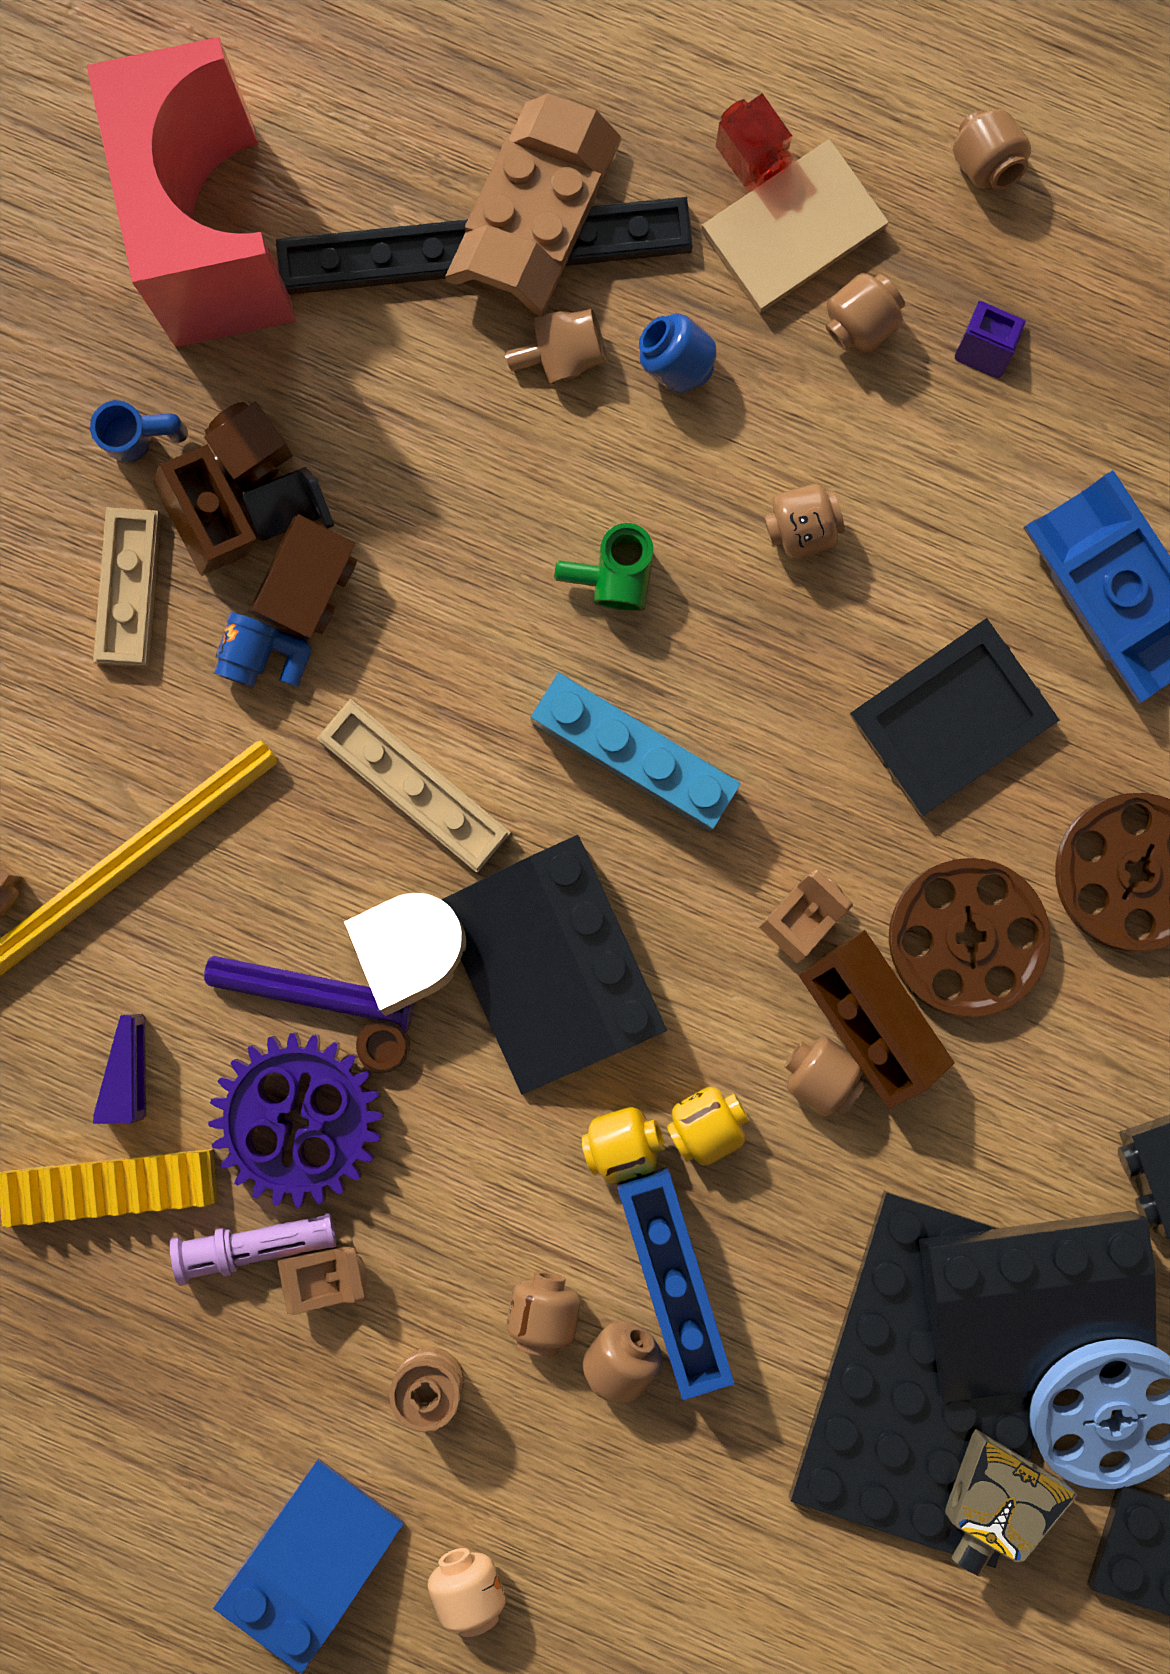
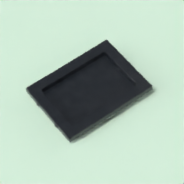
(954, 717)

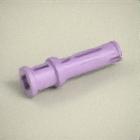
(227, 1251)

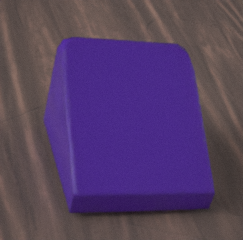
(990, 339)

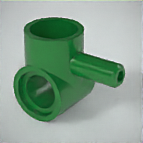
(615, 584)

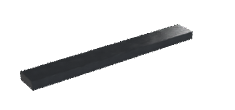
(428, 249)

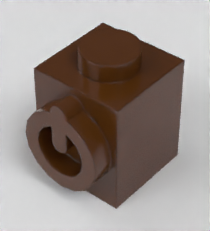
(246, 445)

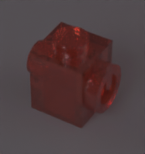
(754, 140)

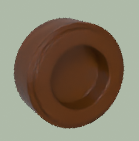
(382, 1046)

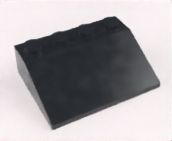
(553, 966)
(1033, 1293)

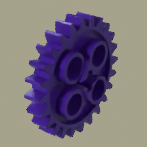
(250, 1106)

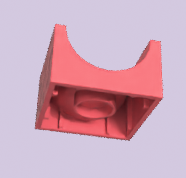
(163, 132)

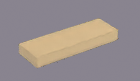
(127, 587)

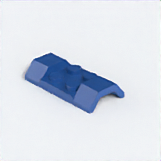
(1113, 579)

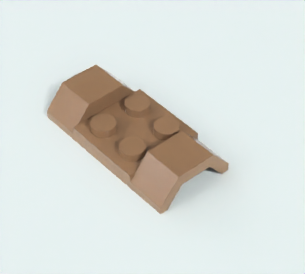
(536, 200)

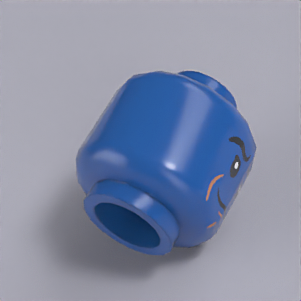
(677, 352)

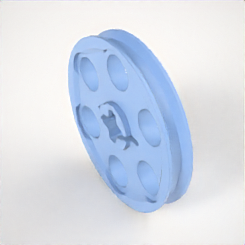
(1093, 1407)

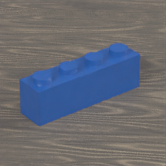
(675, 1284)

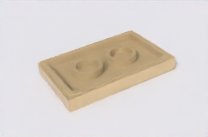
(794, 226)

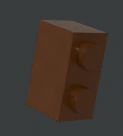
(204, 510)
(303, 578)

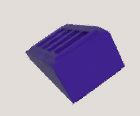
(124, 1081)

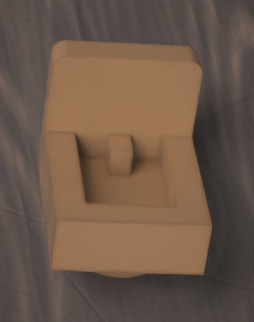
(806, 915)
(322, 1279)

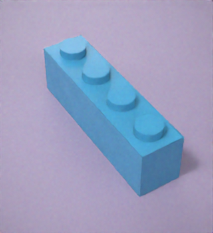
(634, 752)

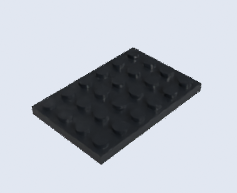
(880, 1434)

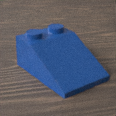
(308, 1566)

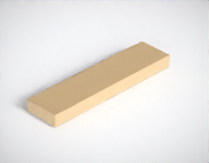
(414, 786)

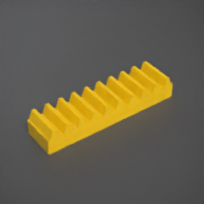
(108, 1187)

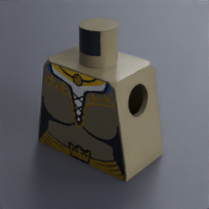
(1002, 1504)

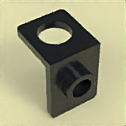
(283, 498)

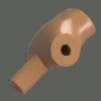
(564, 345)

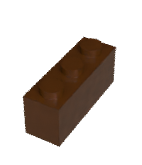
(877, 1020)

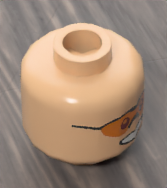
(466, 1592)

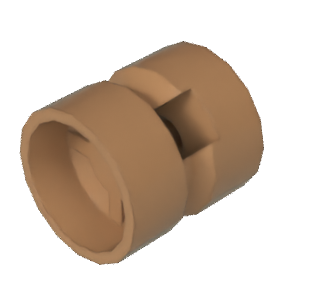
(426, 1389)

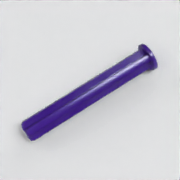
(300, 989)

